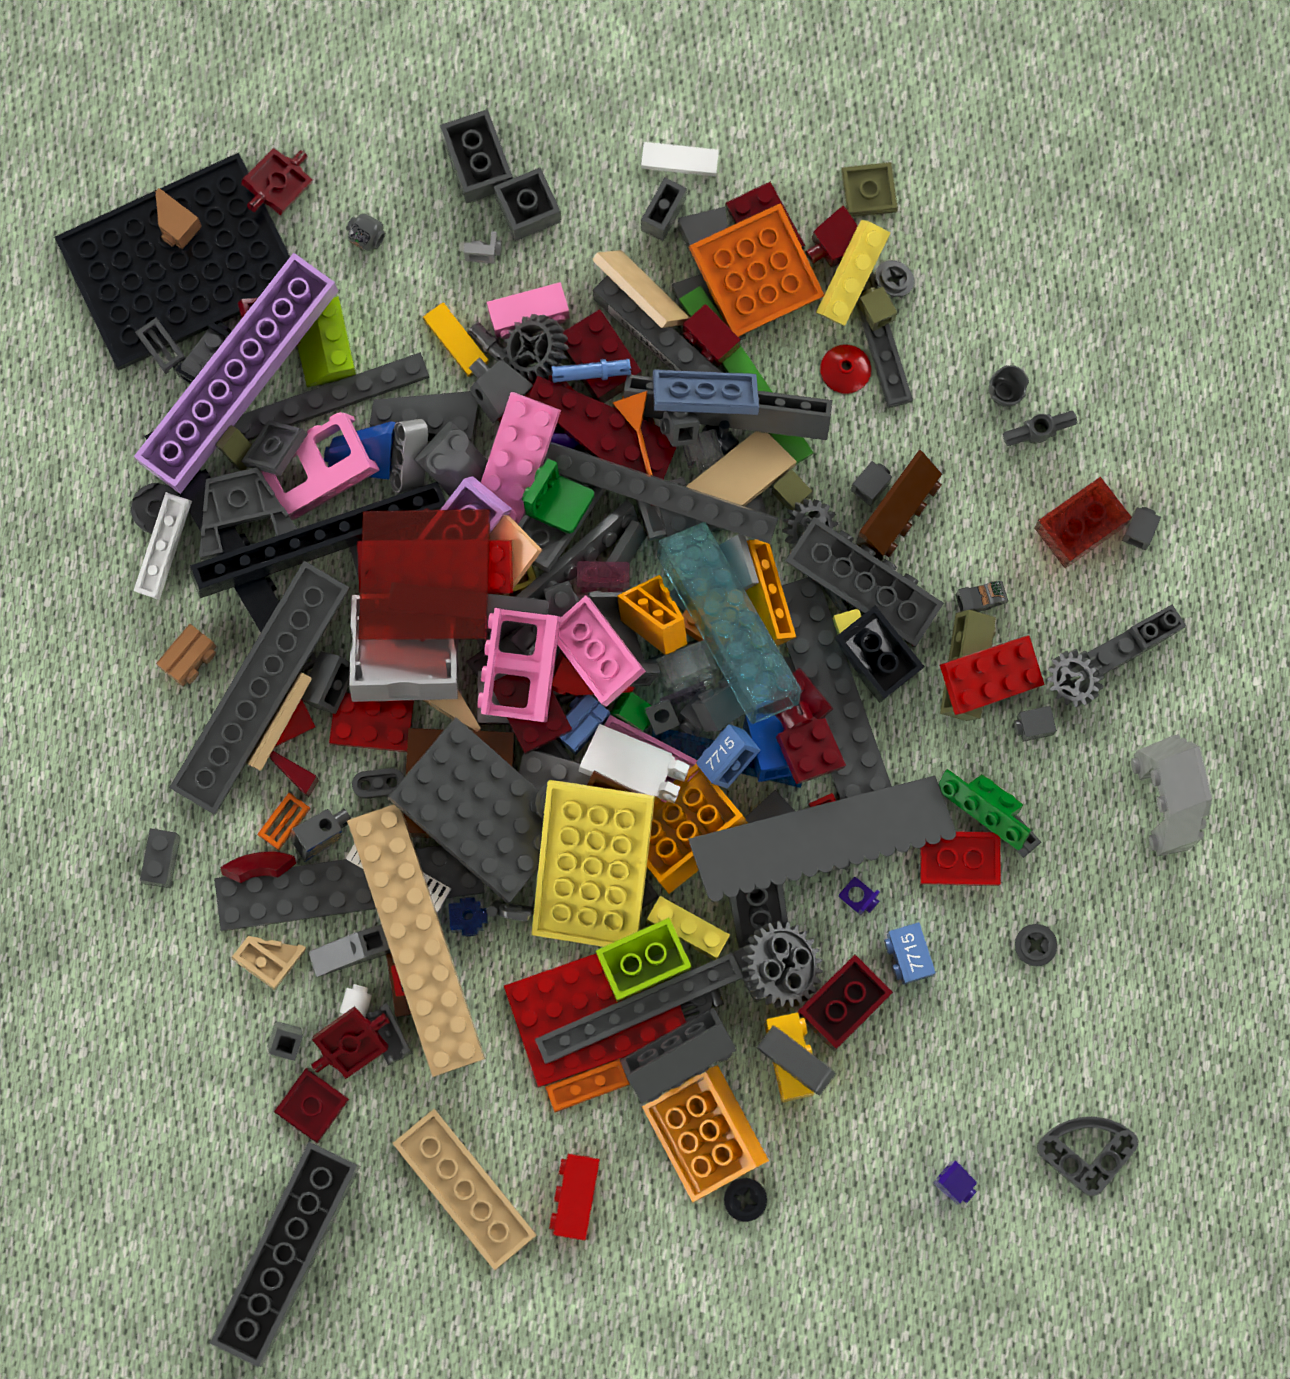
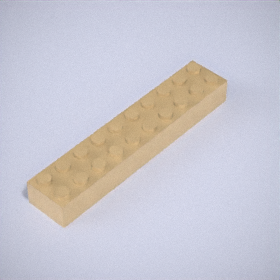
(416, 940)

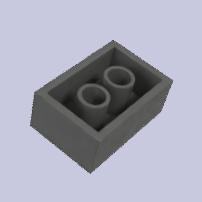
(475, 155)

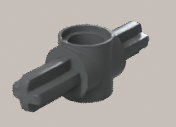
(1028, 432)

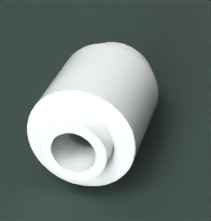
(356, 997)

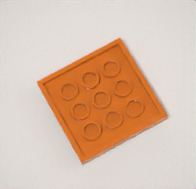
(756, 270)

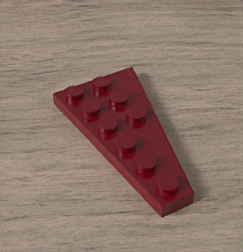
(604, 429)

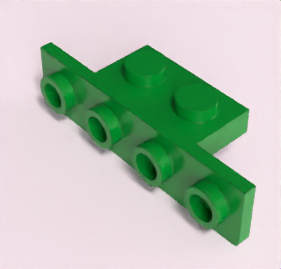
(987, 805)

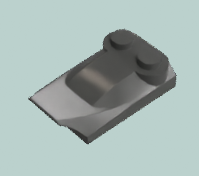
(451, 458)

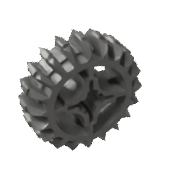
(547, 352)

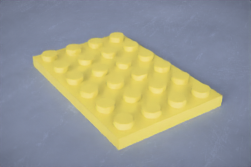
(592, 863)

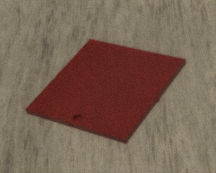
(424, 575)

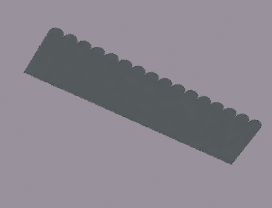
(822, 837)

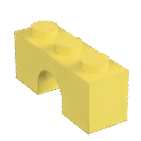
(690, 928)

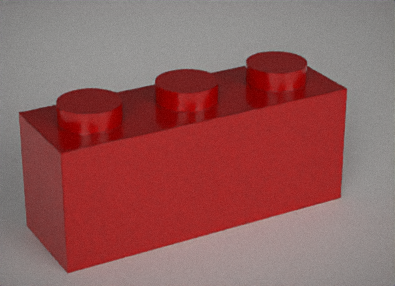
(574, 1196)

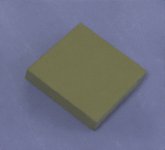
(869, 189)

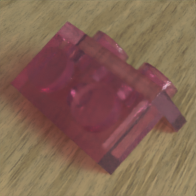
(602, 575)

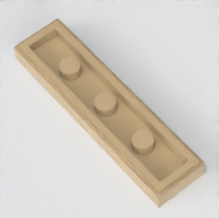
(278, 723)

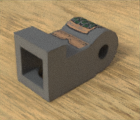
(982, 597)

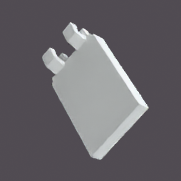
(633, 764)

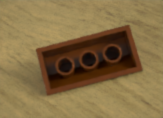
(900, 506)

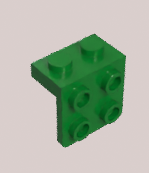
(556, 499)

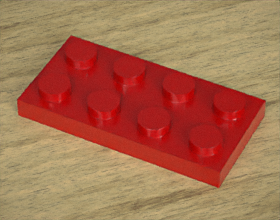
(992, 675)

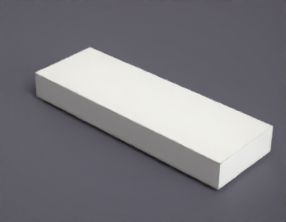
(679, 159)

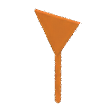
(633, 409)

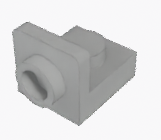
(480, 252)

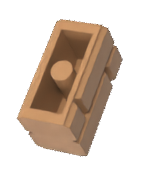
(187, 655)

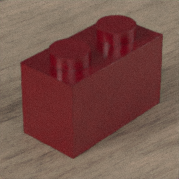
(710, 335)

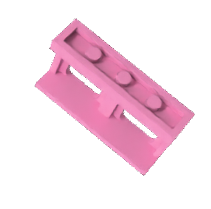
(324, 481)
(537, 667)

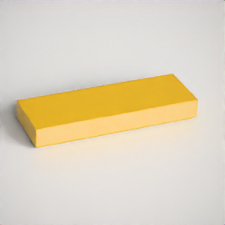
(454, 337)

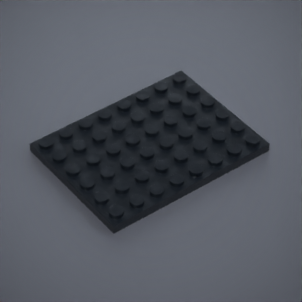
(136, 276)

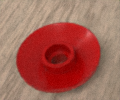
(844, 380)

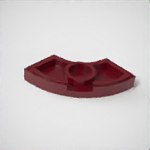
(258, 865)

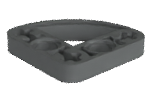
(1084, 1169)

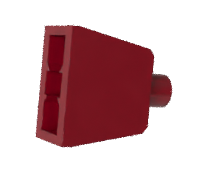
(832, 238)

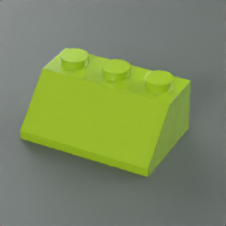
(326, 348)
(643, 960)

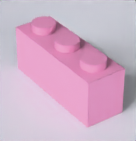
(540, 301)

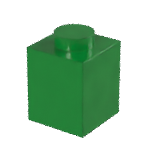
(631, 710)

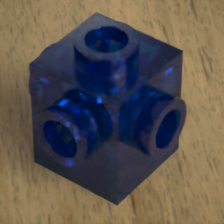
(458, 911)

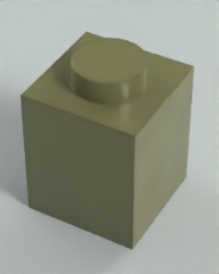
(877, 308)
(791, 490)

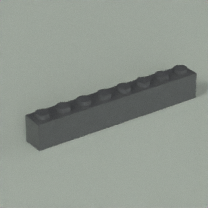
(777, 412)

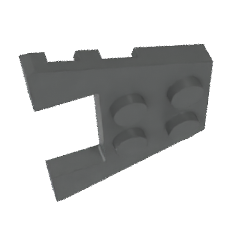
(235, 501)

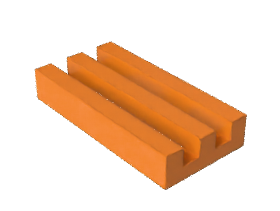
(270, 839)

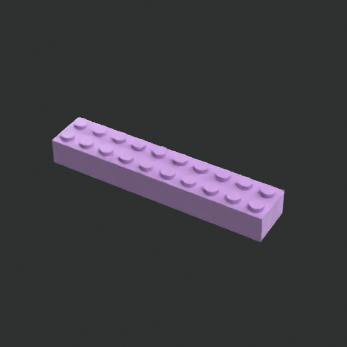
(236, 373)

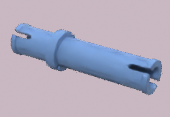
(591, 370)

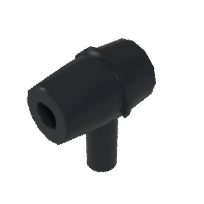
(725, 437)

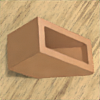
(175, 221)

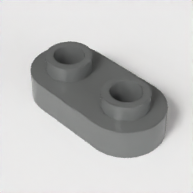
(378, 781)

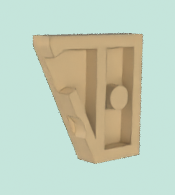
(268, 959)

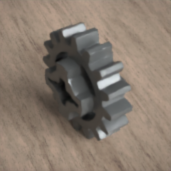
(797, 520)
(1080, 690)

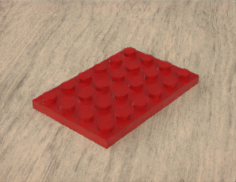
(566, 995)

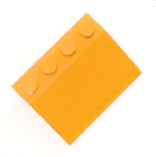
(696, 812)
(705, 1133)

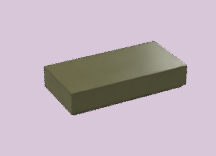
(234, 446)

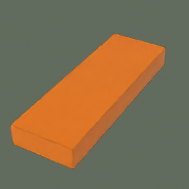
(587, 1085)

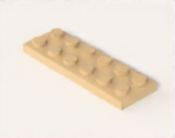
(464, 1189)

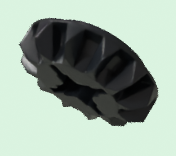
(757, 1194)

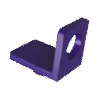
(867, 903)

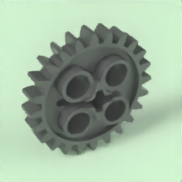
(782, 965)

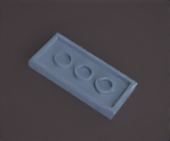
(705, 392)

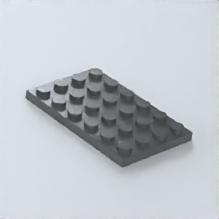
(475, 809)

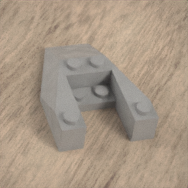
(1183, 792)

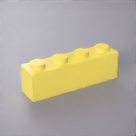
(853, 272)

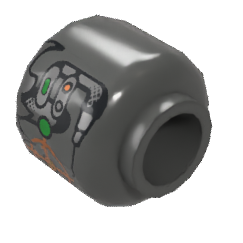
(365, 232)

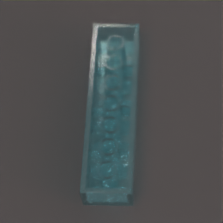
(729, 623)

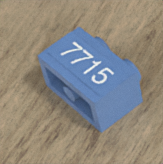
(728, 756)
(910, 954)

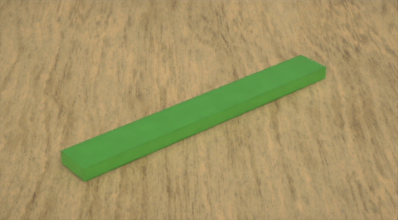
(741, 363)

